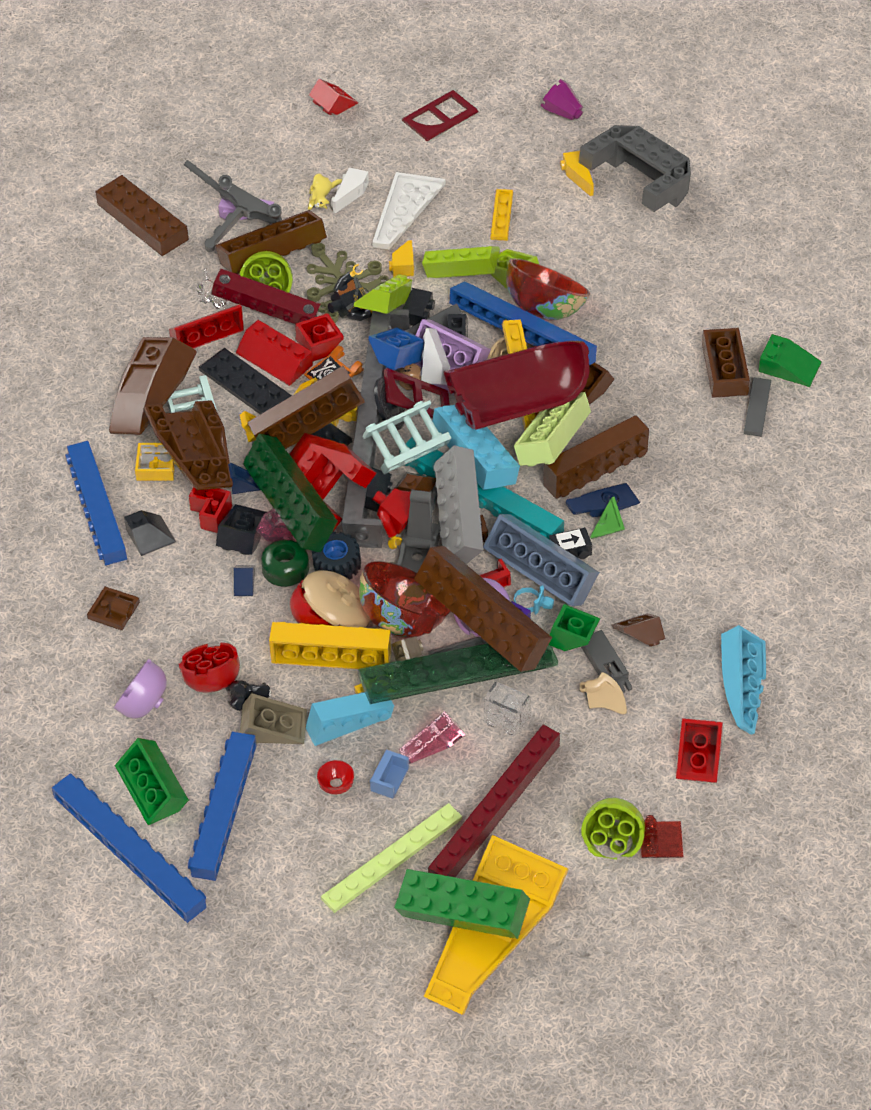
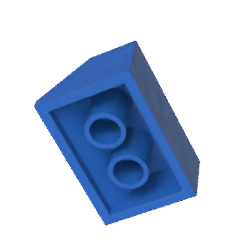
(397, 348)

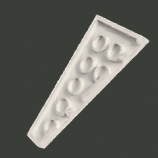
(404, 203)

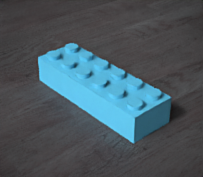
(492, 461)

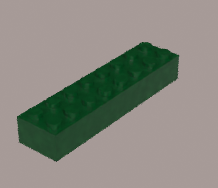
(290, 493)

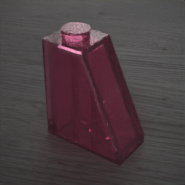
(273, 528)

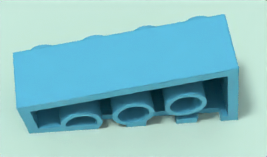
(344, 715)

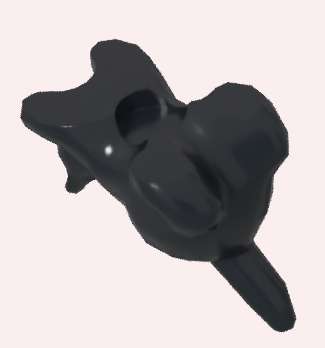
(241, 690)

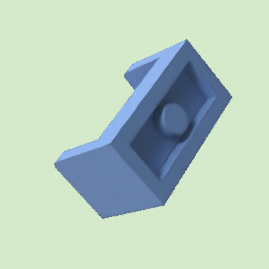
(389, 774)

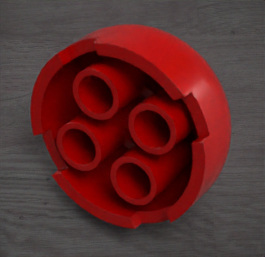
(302, 610)
(210, 668)

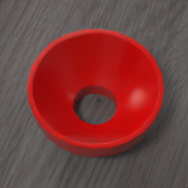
(333, 770)

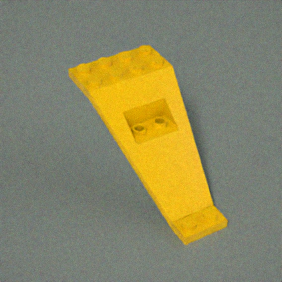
(475, 955)

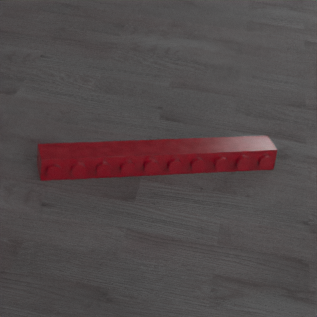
(496, 803)

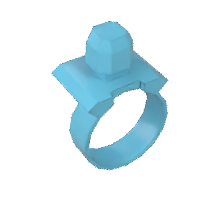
(546, 602)

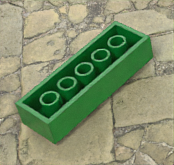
(462, 903)

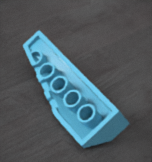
(742, 674)

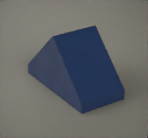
(241, 480)
(244, 580)

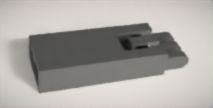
(602, 653)

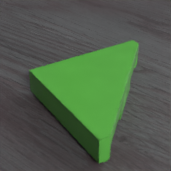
(609, 522)

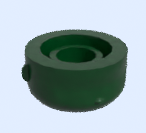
(284, 573)

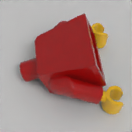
(393, 513)

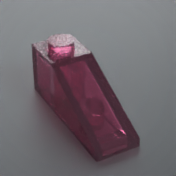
(434, 738)

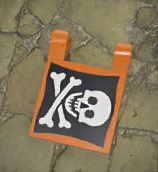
(332, 363)

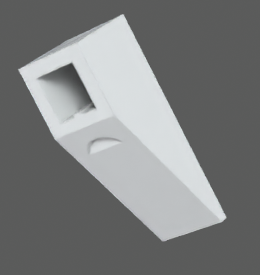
(352, 186)
(433, 359)

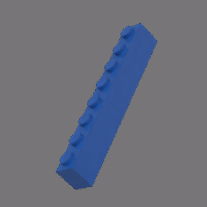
(96, 503)
(223, 806)

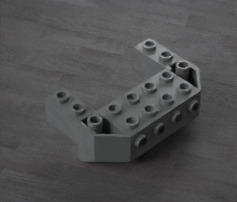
(648, 155)

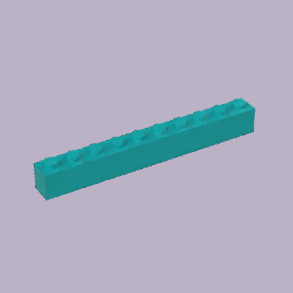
(499, 499)

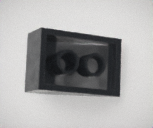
(239, 531)

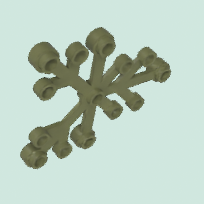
(315, 294)

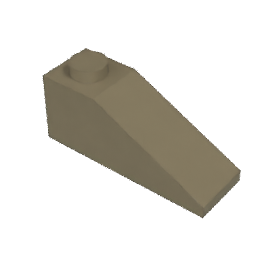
(407, 648)

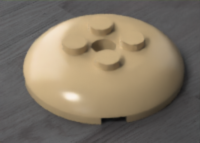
(335, 599)

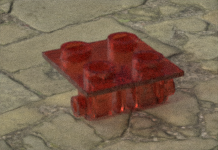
(662, 839)

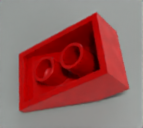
(699, 750)

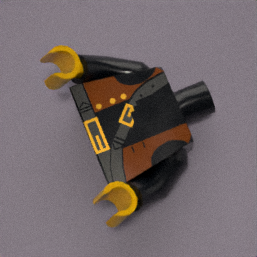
(345, 294)

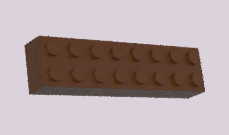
(483, 608)

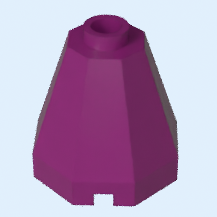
(563, 101)

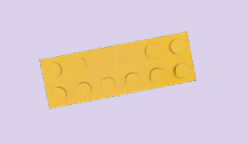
(329, 645)

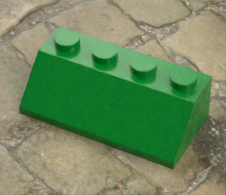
(151, 781)

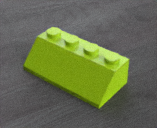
(461, 262)
(387, 295)

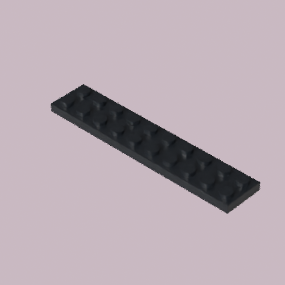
(256, 389)

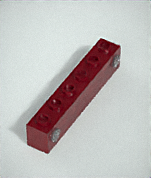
(263, 298)

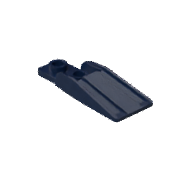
(596, 501)

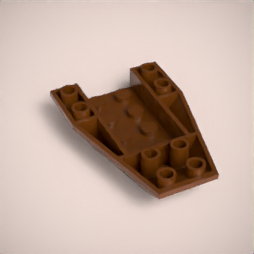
(149, 378)
(195, 443)

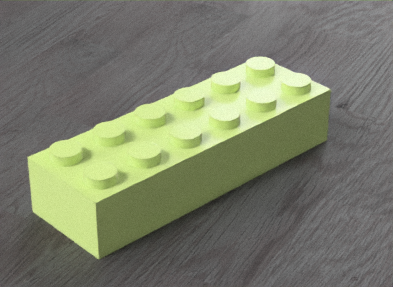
(551, 432)

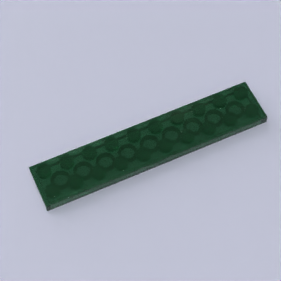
(441, 672)

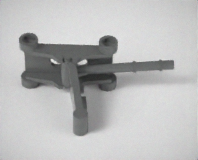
(244, 202)
(420, 531)

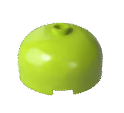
(276, 266)
(602, 819)

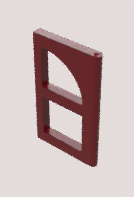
(430, 131)
(397, 398)

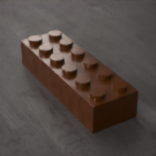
(142, 215)
(279, 237)
(309, 408)
(596, 457)

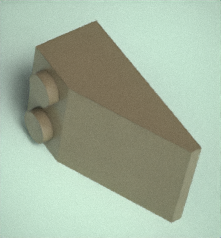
(273, 721)

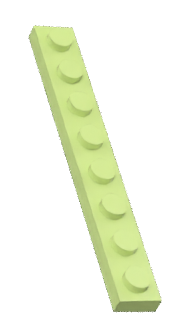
(391, 858)

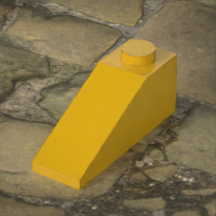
(577, 172)

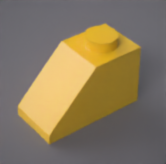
(402, 260)

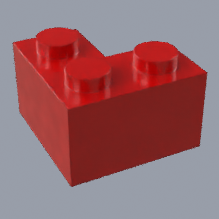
(211, 506)

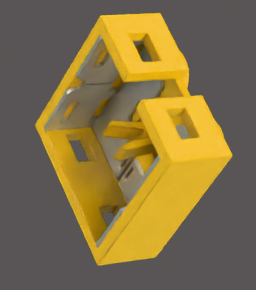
(147, 463)

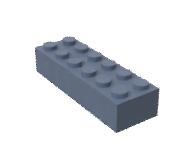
(541, 560)

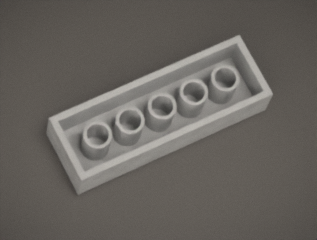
(459, 503)

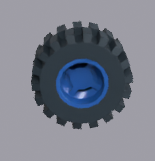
(339, 555)

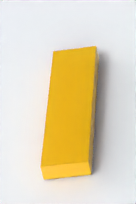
(501, 214)

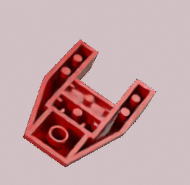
(326, 461)

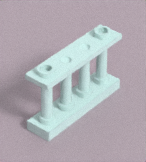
(201, 389)
(407, 455)

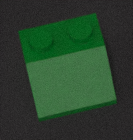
(572, 628)

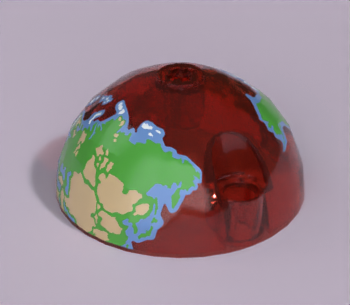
(544, 290)

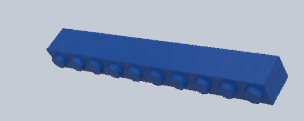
(495, 311)
(130, 848)

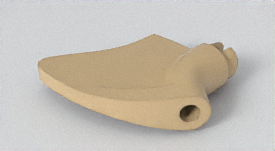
(604, 693)

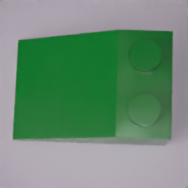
(788, 361)

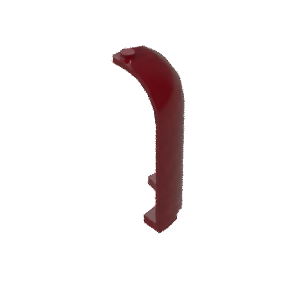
(519, 382)

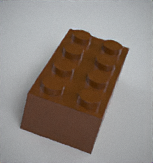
(725, 362)

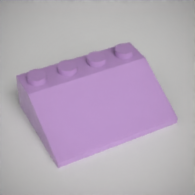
(458, 348)

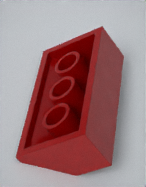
(210, 327)
(274, 352)

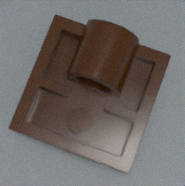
(113, 608)

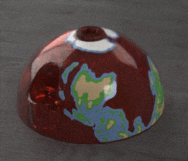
(398, 601)

